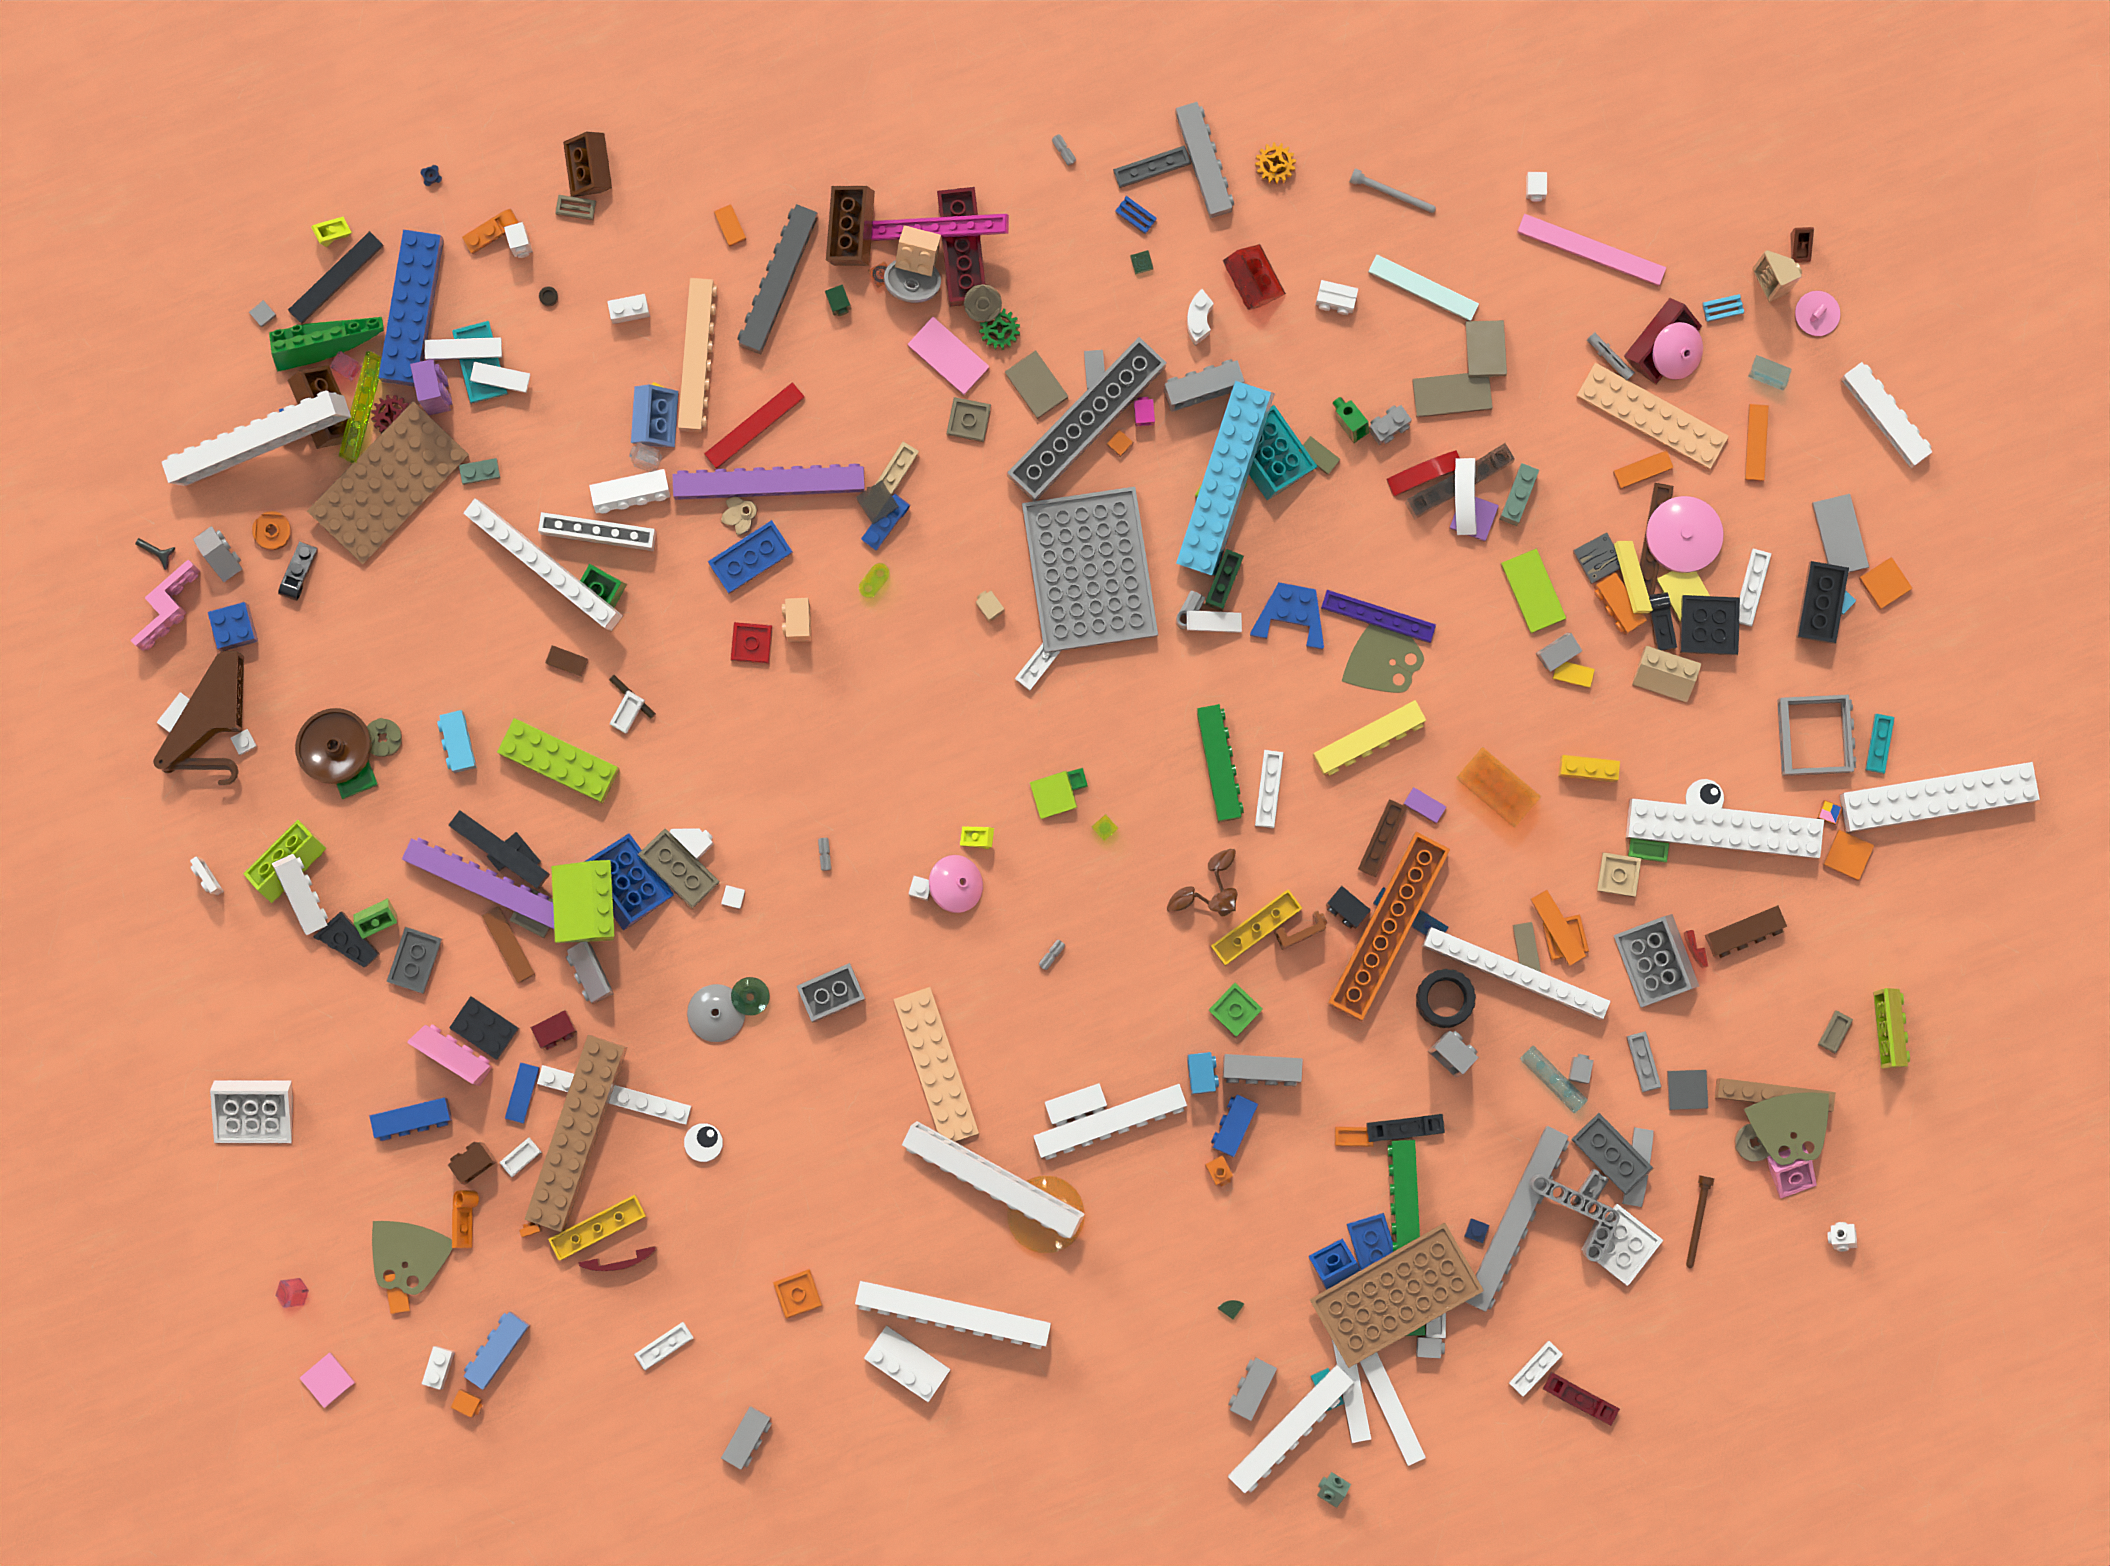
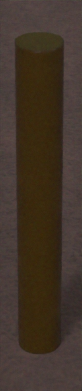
(623, 688)

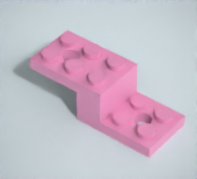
(166, 606)

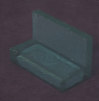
(1770, 372)

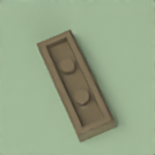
(1526, 945)

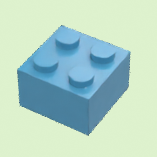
(1201, 1073)

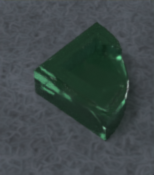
(1231, 1308)

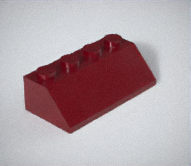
(1641, 352)

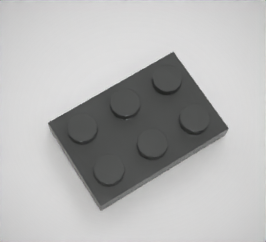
(414, 960)

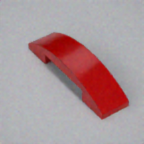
(1423, 473)

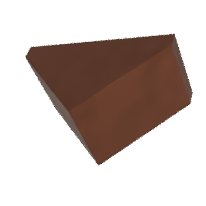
(1802, 244)

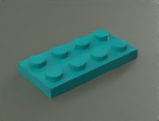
(477, 391)

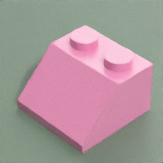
(1792, 1177)

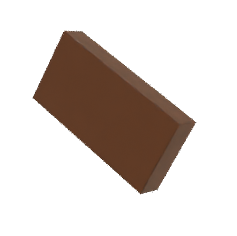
(566, 661)

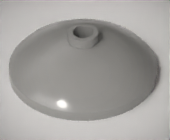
(910, 285)
(711, 1027)

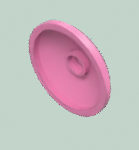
(1670, 349)
(946, 886)

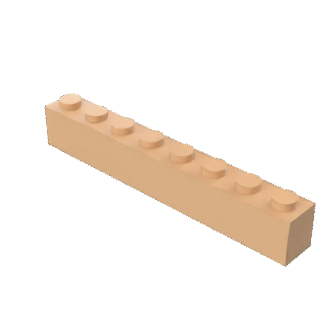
(696, 355)

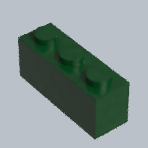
(1224, 580)

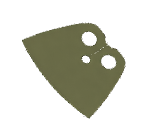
(1370, 660)
(1796, 1112)
(409, 1243)

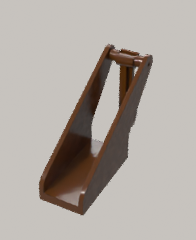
(211, 710)

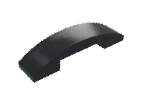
(1405, 1128)

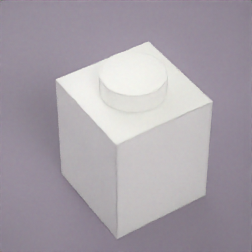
(1536, 186)
(919, 888)

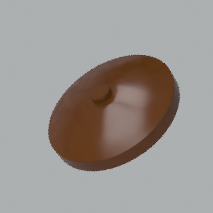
(333, 745)

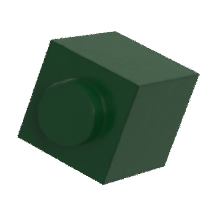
(838, 300)

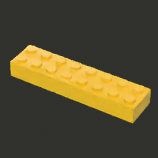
(1256, 927)
(597, 1227)

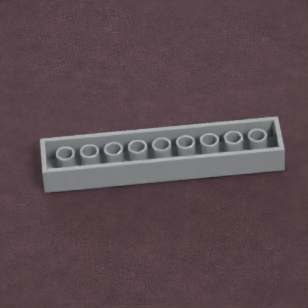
(1086, 419)

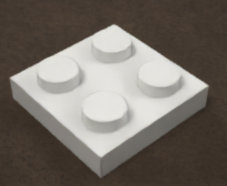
(209, 882)

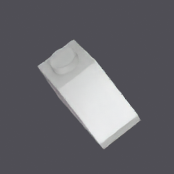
(693, 840)

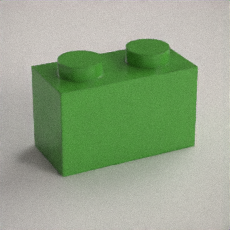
(375, 918)

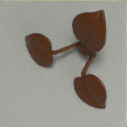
(1222, 902)

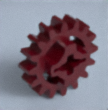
(383, 416)

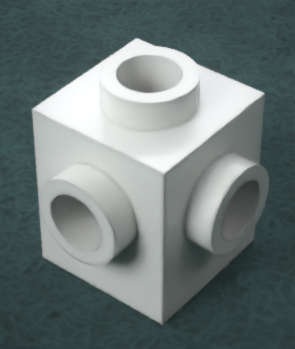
(1843, 1236)

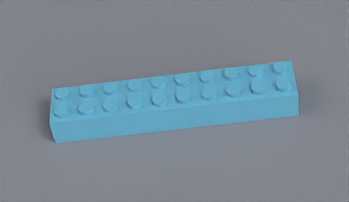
(1225, 478)

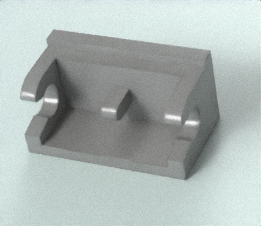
(1559, 651)
(1592, 1186)

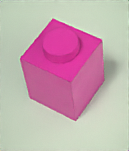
(1144, 412)

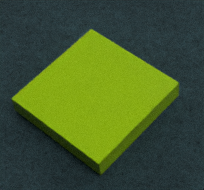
(1053, 794)

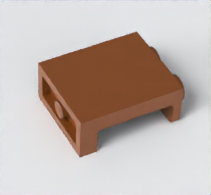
(1286, 941)

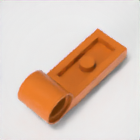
(489, 231)
(462, 1217)

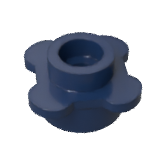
(425, 172)

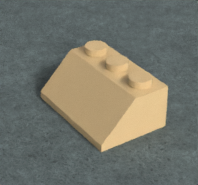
(1666, 674)

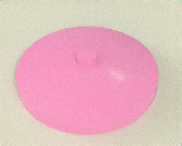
(1684, 534)

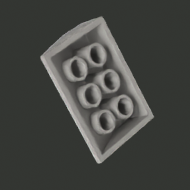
(1656, 960)

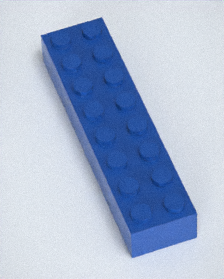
(410, 306)

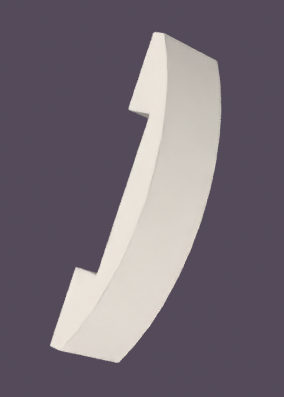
(1465, 496)

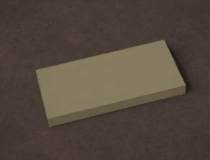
(1451, 394)
(678, 868)

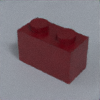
(553, 1030)

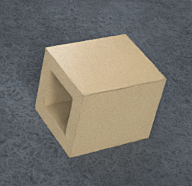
(989, 605)

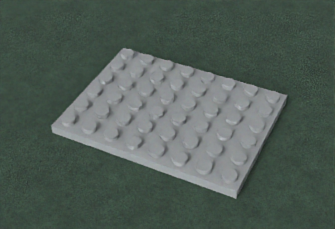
(1090, 569)

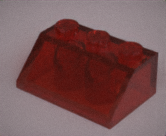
(1253, 276)

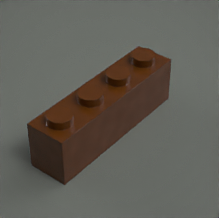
(1747, 930)

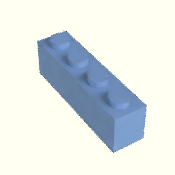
(496, 1350)

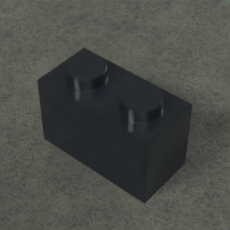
(1348, 908)

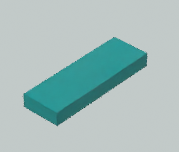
(1879, 743)

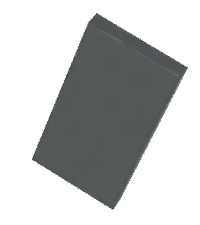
(1612, 1153)

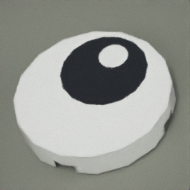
(1705, 793)
(703, 1142)

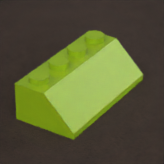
(295, 841)

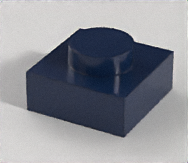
(1476, 1230)

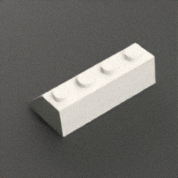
(907, 1363)

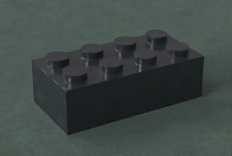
(1822, 602)

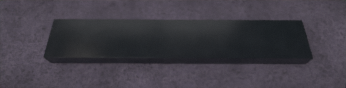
(335, 277)
(499, 849)

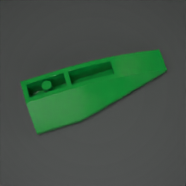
(320, 341)

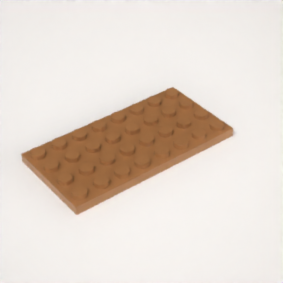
(387, 482)
(1396, 1295)

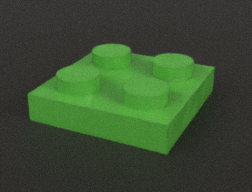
(1235, 1009)

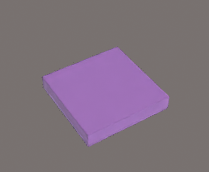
(1485, 513)

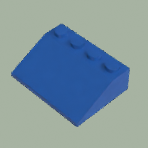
(634, 885)

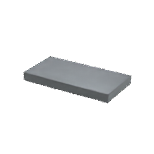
(1840, 533)

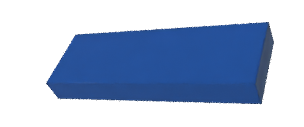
(522, 1092)

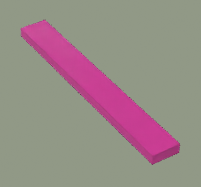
(944, 226)

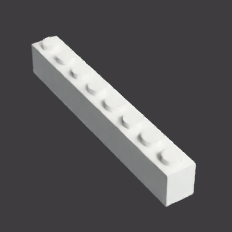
(1109, 1121)
(1291, 1428)

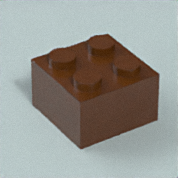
(472, 1162)

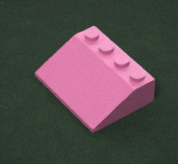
(451, 1055)

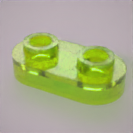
(873, 580)

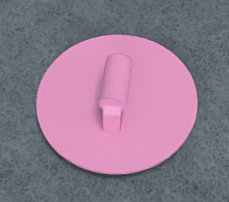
(1817, 313)

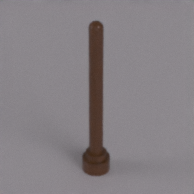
(1705, 1184)

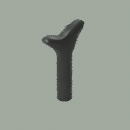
(163, 555)

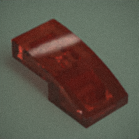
(1698, 954)

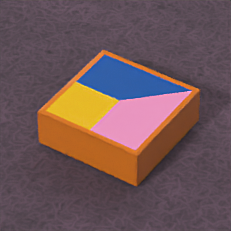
(1829, 812)

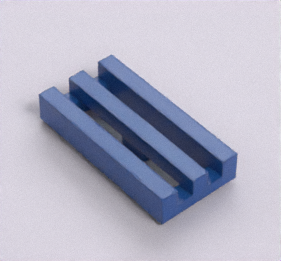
(1123, 205)

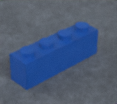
(410, 1118)

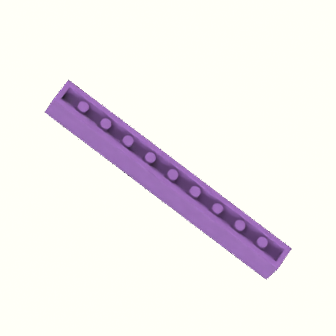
(768, 482)
(480, 882)

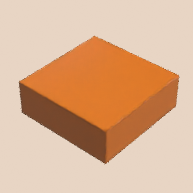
(1119, 443)

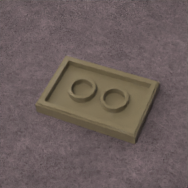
(1486, 348)
(1036, 384)

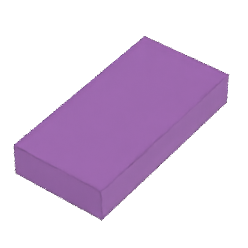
(1424, 805)

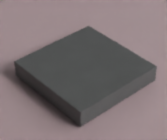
(1687, 1089)

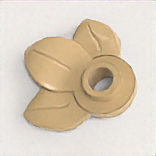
(736, 516)

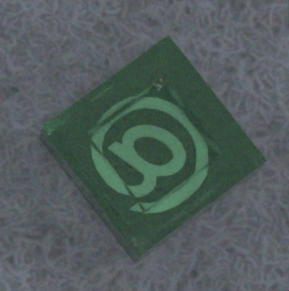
(1141, 262)

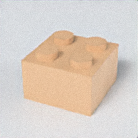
(917, 251)
(797, 619)

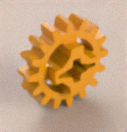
(1268, 161)

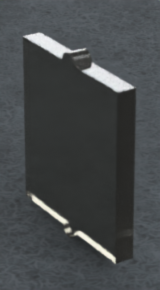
(877, 502)

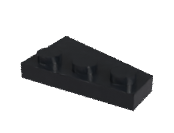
(345, 938)

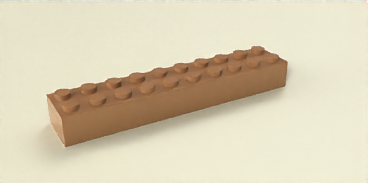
(575, 1133)

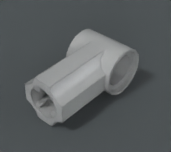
(1193, 603)

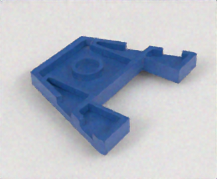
(1294, 606)

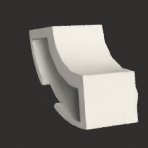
(1197, 317)

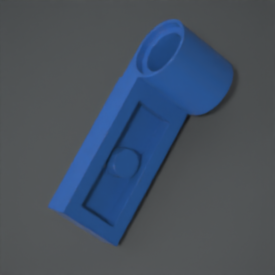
(880, 530)

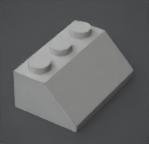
(589, 972)

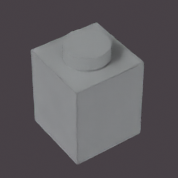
(1580, 1069)
(1429, 1347)

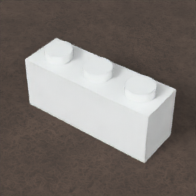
(1076, 1105)

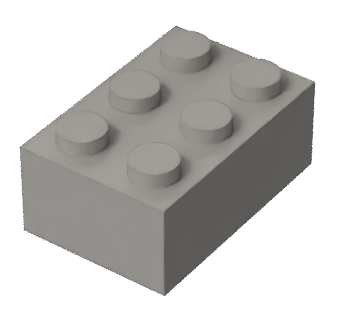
(831, 992)

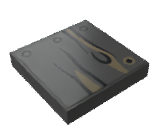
(1598, 558)

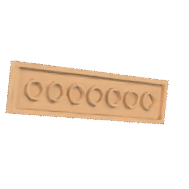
(1652, 416)
(936, 1065)

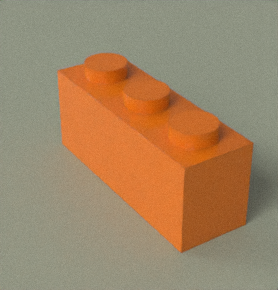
(1618, 604)

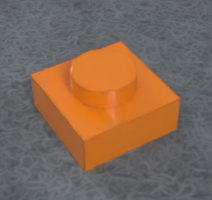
(529, 1229)

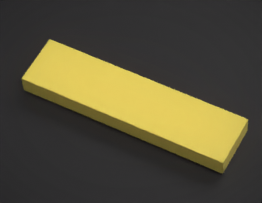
(1633, 577)

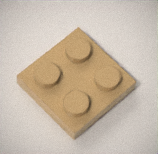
(1619, 874)

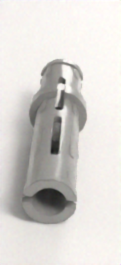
(1610, 356)

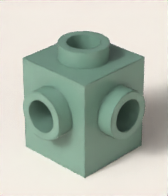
(1333, 1489)

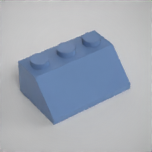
(654, 416)

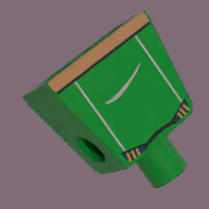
(1351, 419)

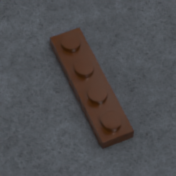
(1382, 838)

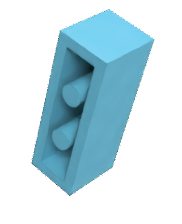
(456, 741)

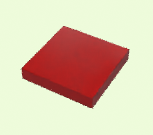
(751, 642)

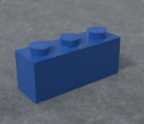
(1234, 1125)

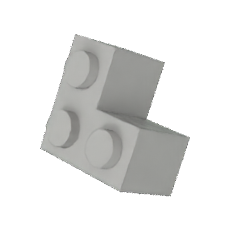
(217, 553)

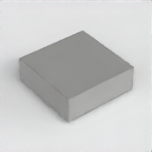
(262, 313)

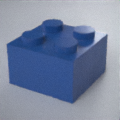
(232, 626)

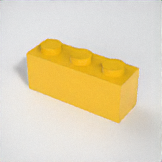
(1589, 768)

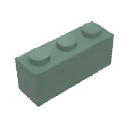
(1519, 494)

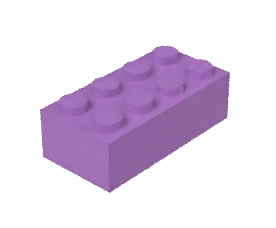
(431, 387)

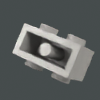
(1394, 421)

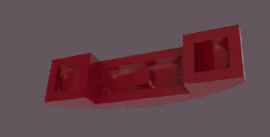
(642, 1254)
(1581, 1399)

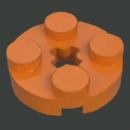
(265, 522)

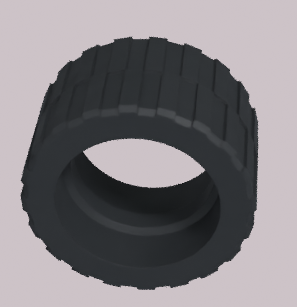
(1448, 975)

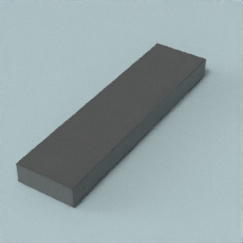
(1152, 166)

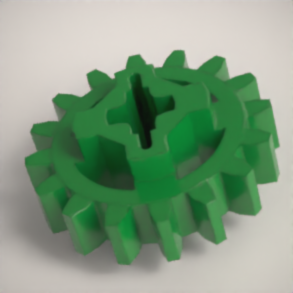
(1006, 328)

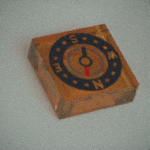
(877, 273)

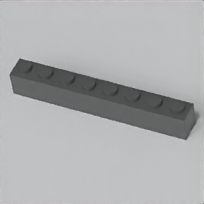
(778, 279)

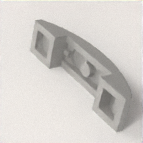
(1642, 1143)

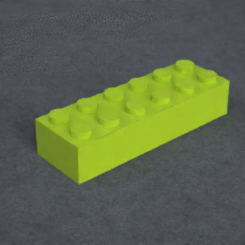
(558, 760)

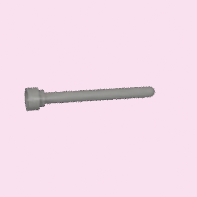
(1358, 178)

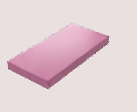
(948, 356)

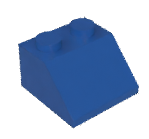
(1334, 1263)

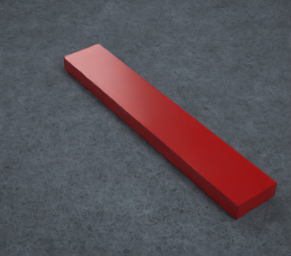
(754, 425)

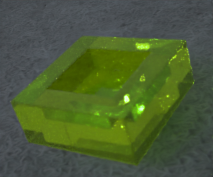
(1104, 827)

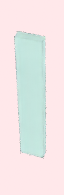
(1423, 288)

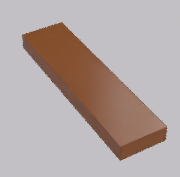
(508, 944)

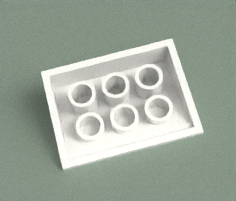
(252, 1111)

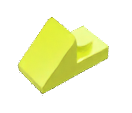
(331, 230)
(977, 837)

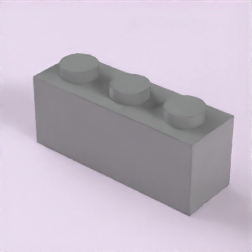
(1252, 1388)
(747, 1438)

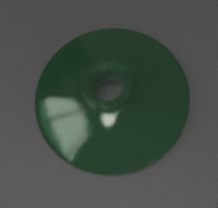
(752, 986)

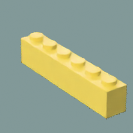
(1369, 737)

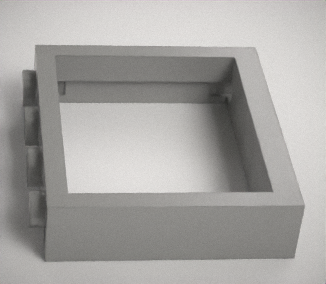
(1785, 741)

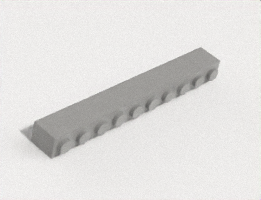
(1517, 1216)

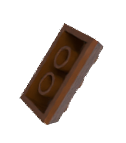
(587, 164)

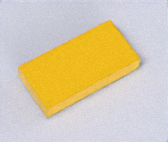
(1574, 674)

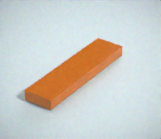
(1756, 442)
(1558, 927)

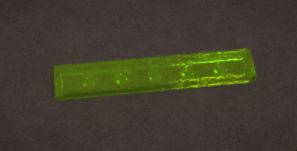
(361, 408)

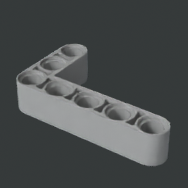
(1582, 1207)

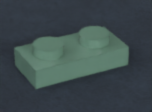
(479, 471)

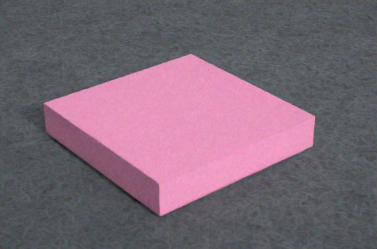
(327, 1380)

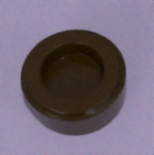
(548, 296)

